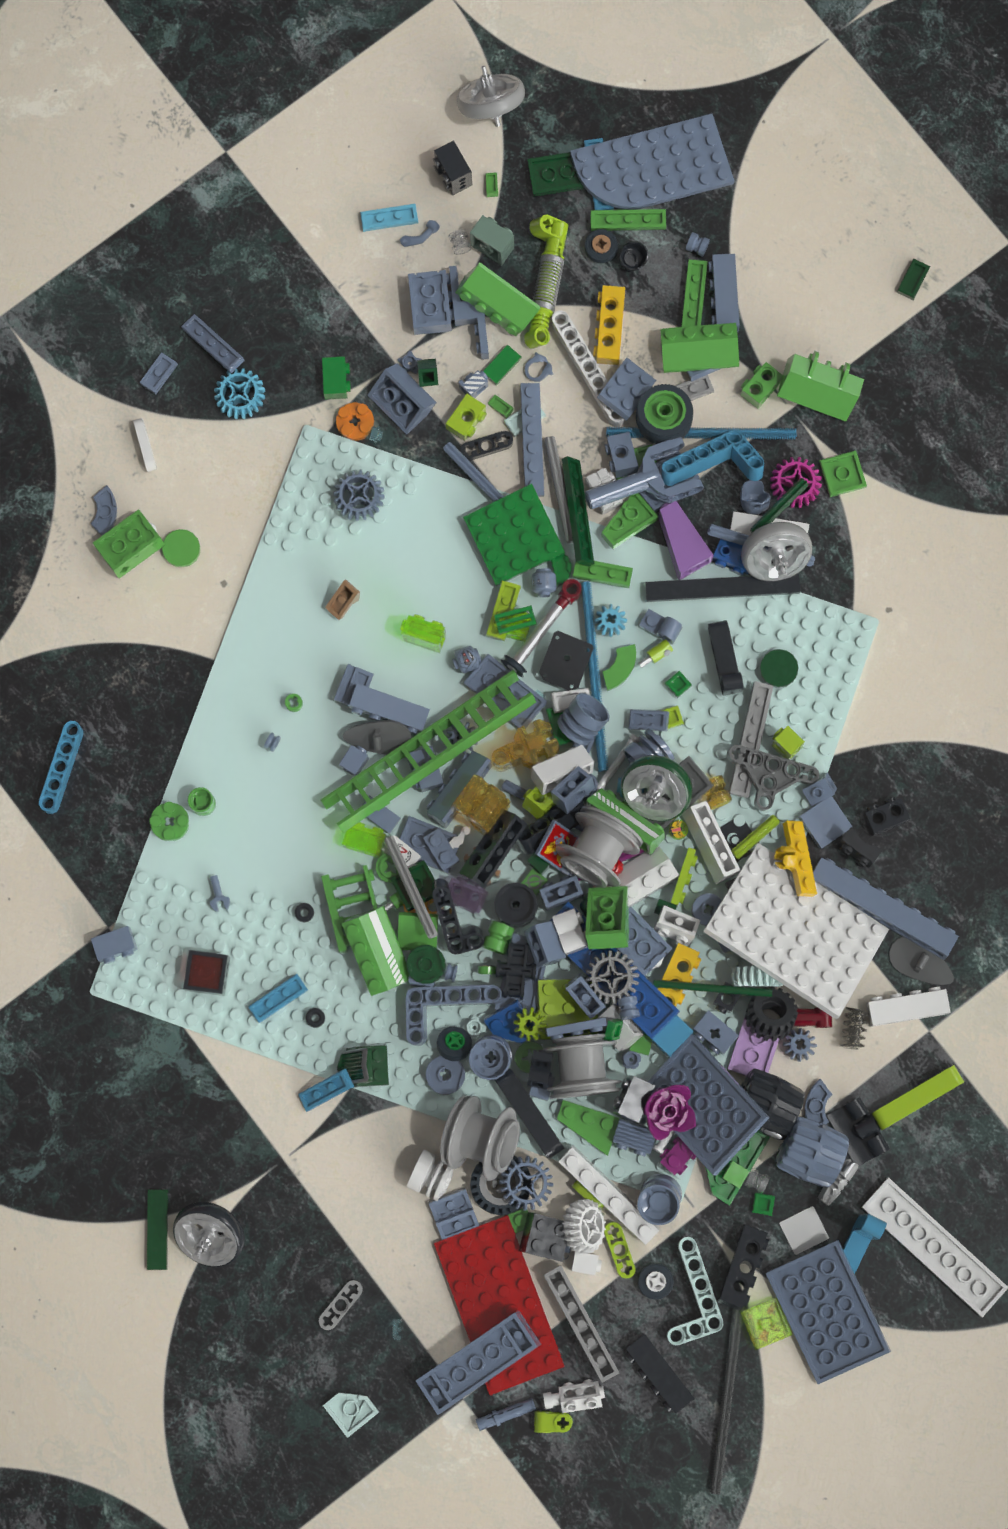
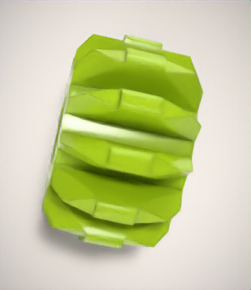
(532, 1017)

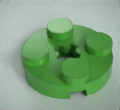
(169, 832)

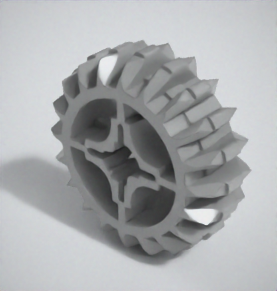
(611, 967)

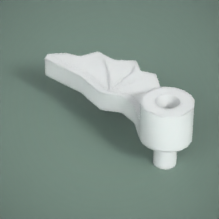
(456, 841)

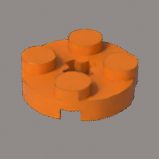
(347, 414)

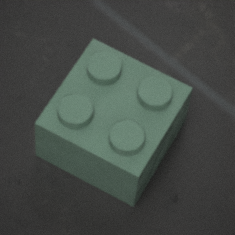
(492, 239)

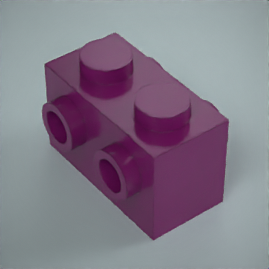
(676, 1158)

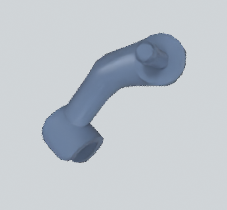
(432, 227)

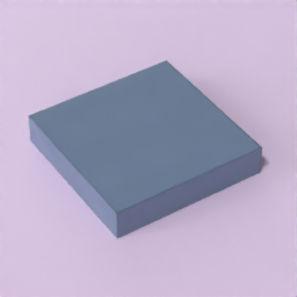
(825, 822)

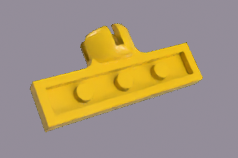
(796, 858)

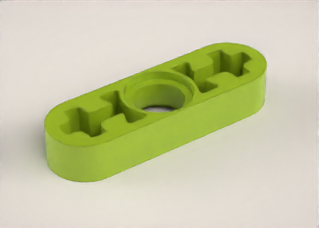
(629, 1262)

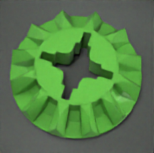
(381, 868)
(522, 1052)

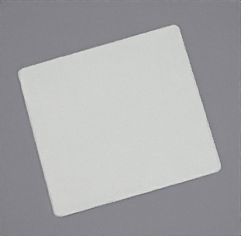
(804, 1230)

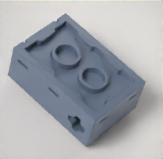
(429, 302)
(644, 944)

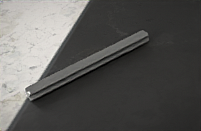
(559, 485)
(410, 887)

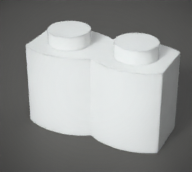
(570, 931)

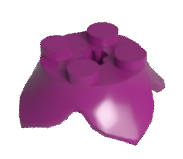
(679, 1115)

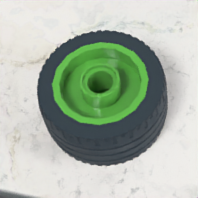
(664, 413)

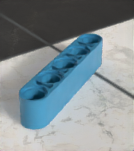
(61, 777)

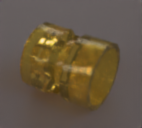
(717, 795)

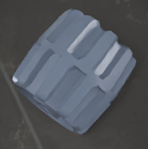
(813, 1152)

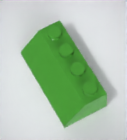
(497, 299)
(699, 347)

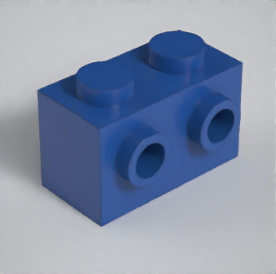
(729, 555)

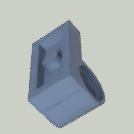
(662, 627)

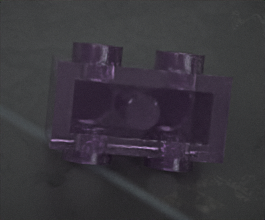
(464, 898)

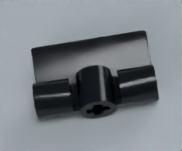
(861, 1130)

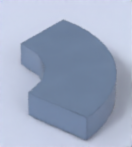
(106, 511)
(816, 1102)

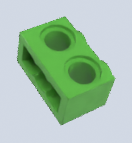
(765, 387)

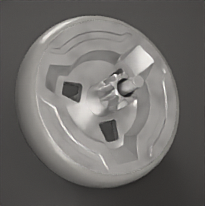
(490, 96)
(785, 561)

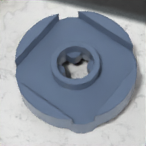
(436, 1081)

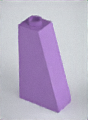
(683, 541)

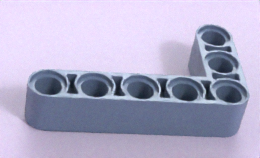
(444, 1000)

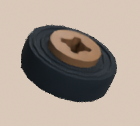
(601, 253)

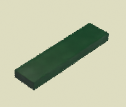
(157, 1230)

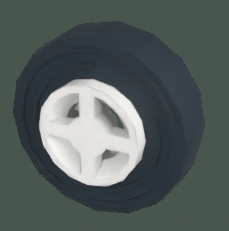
(655, 1281)

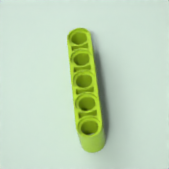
(917, 1097)

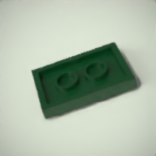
(553, 174)

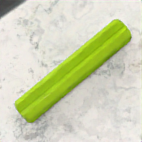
(752, 839)

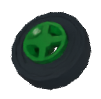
(454, 1036)

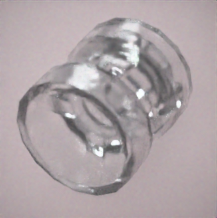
(460, 242)
(757, 1180)

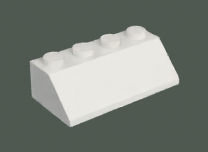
(646, 875)

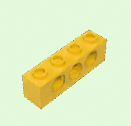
(615, 296)
(681, 954)

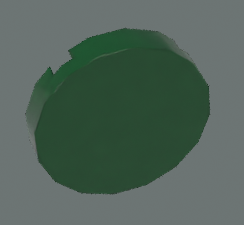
(779, 668)
(426, 964)

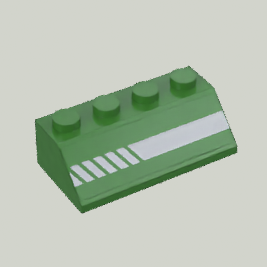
(650, 833)
(376, 950)

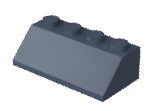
(441, 809)

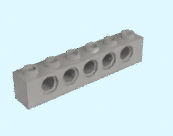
(581, 1324)

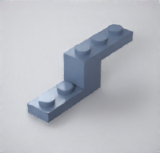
(466, 314)

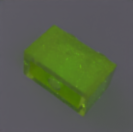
(365, 840)

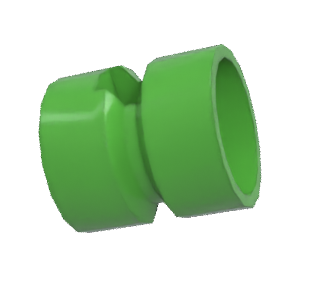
(201, 801)
(498, 937)

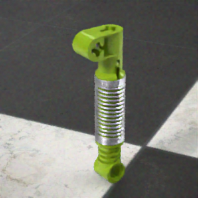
(550, 272)

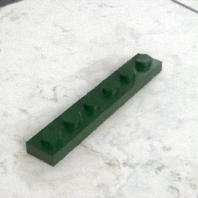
(578, 511)

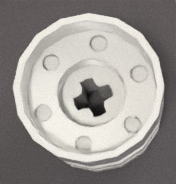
(430, 1175)

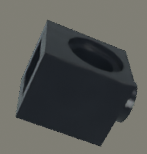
(723, 1008)

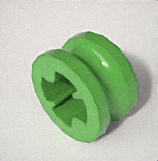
(288, 704)

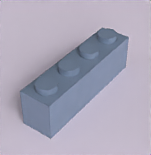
(724, 289)
(387, 707)

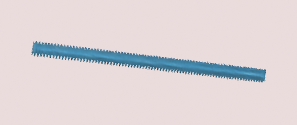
(716, 432)
(593, 669)

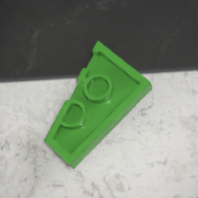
(630, 520)
(590, 1124)

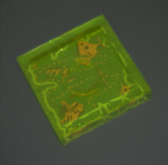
(766, 1323)

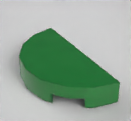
(562, 568)

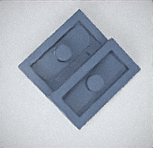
(453, 1213)

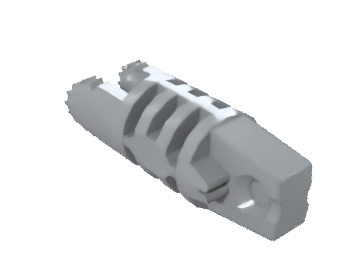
(829, 1194)

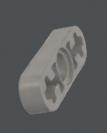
(335, 1320)

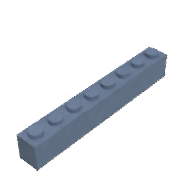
(886, 910)

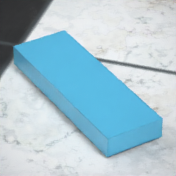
(389, 217)

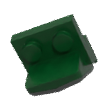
(365, 1065)

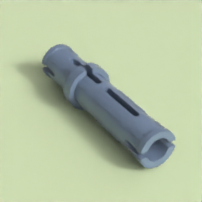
(503, 1415)

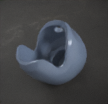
(754, 498)

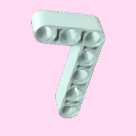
(699, 1295)

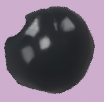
(633, 256)

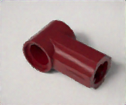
(813, 1017)

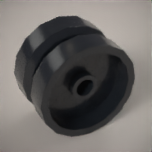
(519, 916)

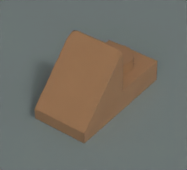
(343, 599)

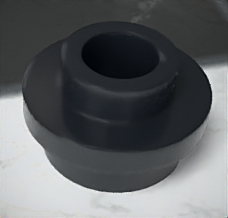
(299, 908)
(310, 1013)

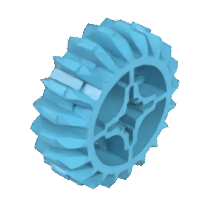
(249, 381)

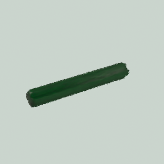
(781, 504)

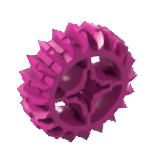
(788, 482)

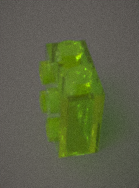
(423, 633)

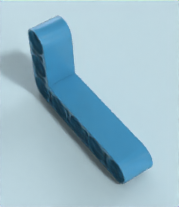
(712, 453)
(864, 1230)

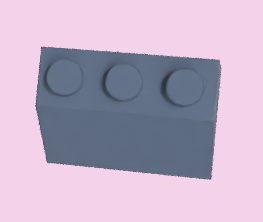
(401, 398)

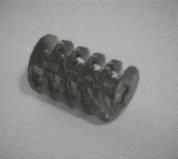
(854, 1029)

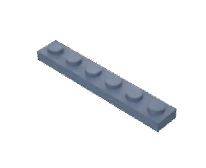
(532, 436)

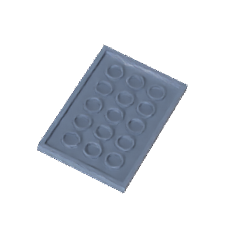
(721, 1107)
(828, 1312)

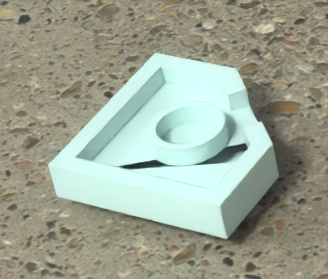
(350, 1411)

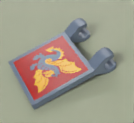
(555, 835)

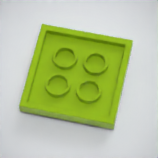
(559, 1006)

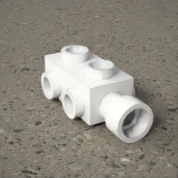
(576, 1397)

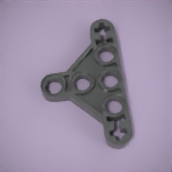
(780, 777)

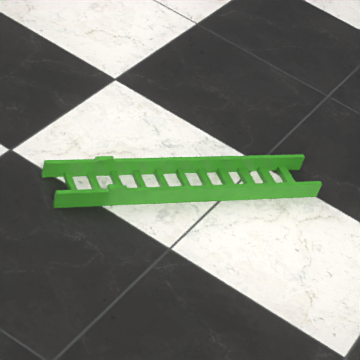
(468, 739)

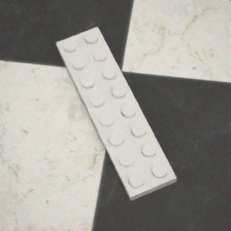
(935, 1247)

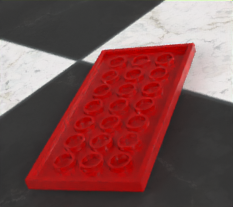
(492, 1284)

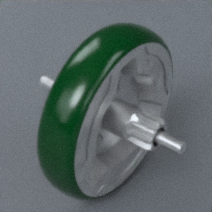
(659, 776)

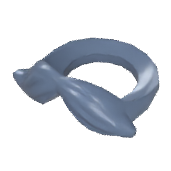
(546, 371)

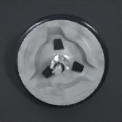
(196, 1242)

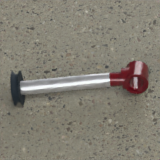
(564, 599)

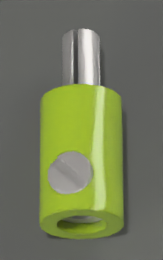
(656, 653)

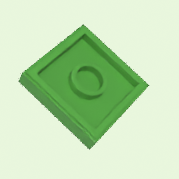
(842, 474)

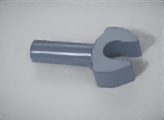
(218, 894)

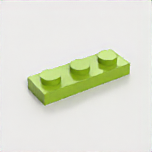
(505, 602)
(684, 877)

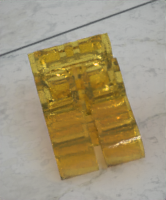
(533, 746)
(481, 804)

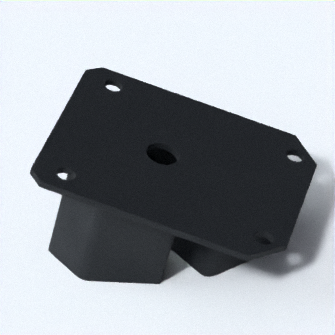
(561, 671)

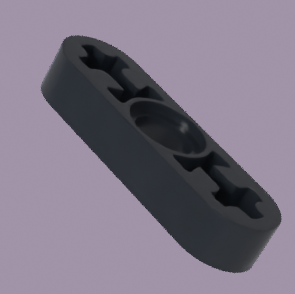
(501, 446)

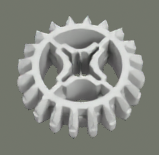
(584, 1226)

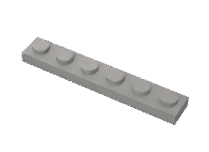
(751, 735)

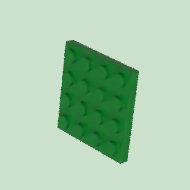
(514, 534)

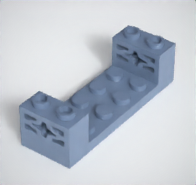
(478, 1362)

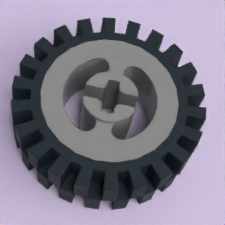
(490, 1203)

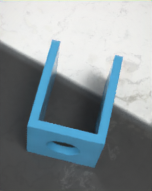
(672, 1036)

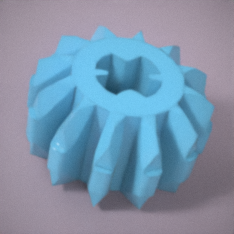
(613, 614)

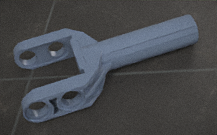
(646, 479)

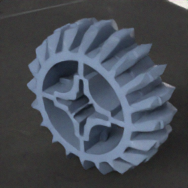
(353, 501)
(540, 1174)

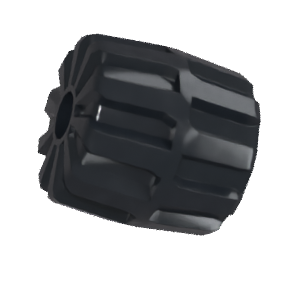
(777, 1099)

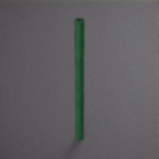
(713, 988)

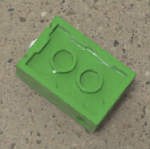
(129, 543)

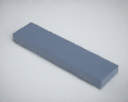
(212, 343)

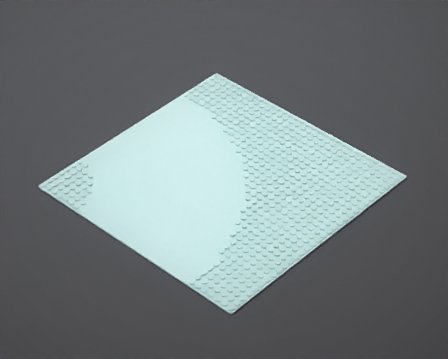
(277, 838)

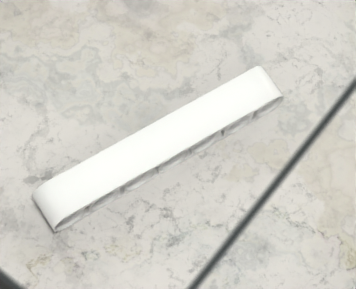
(582, 361)

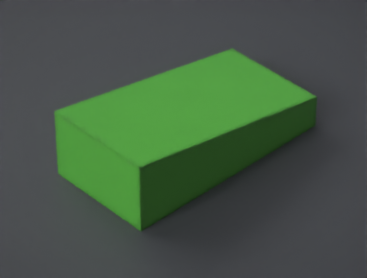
(491, 184)
(501, 406)

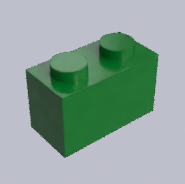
(335, 378)

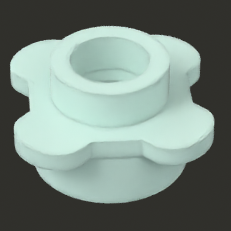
(474, 1022)

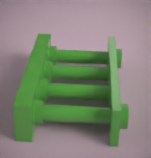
(336, 903)

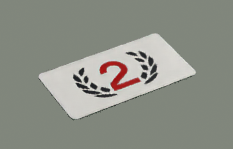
(408, 853)

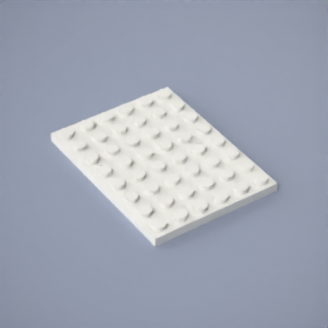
(804, 942)

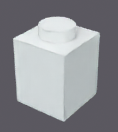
(586, 1263)

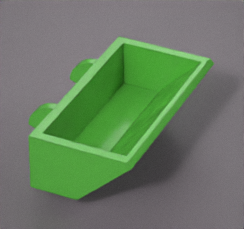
(820, 386)

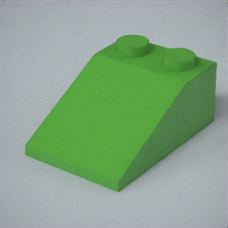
(607, 918)

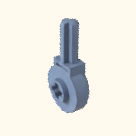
(698, 913)

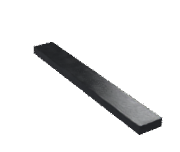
(719, 588)

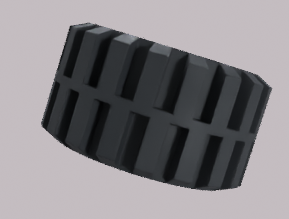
(768, 1027)

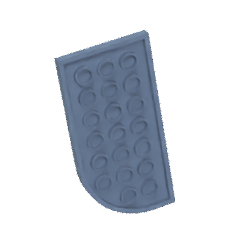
(655, 165)

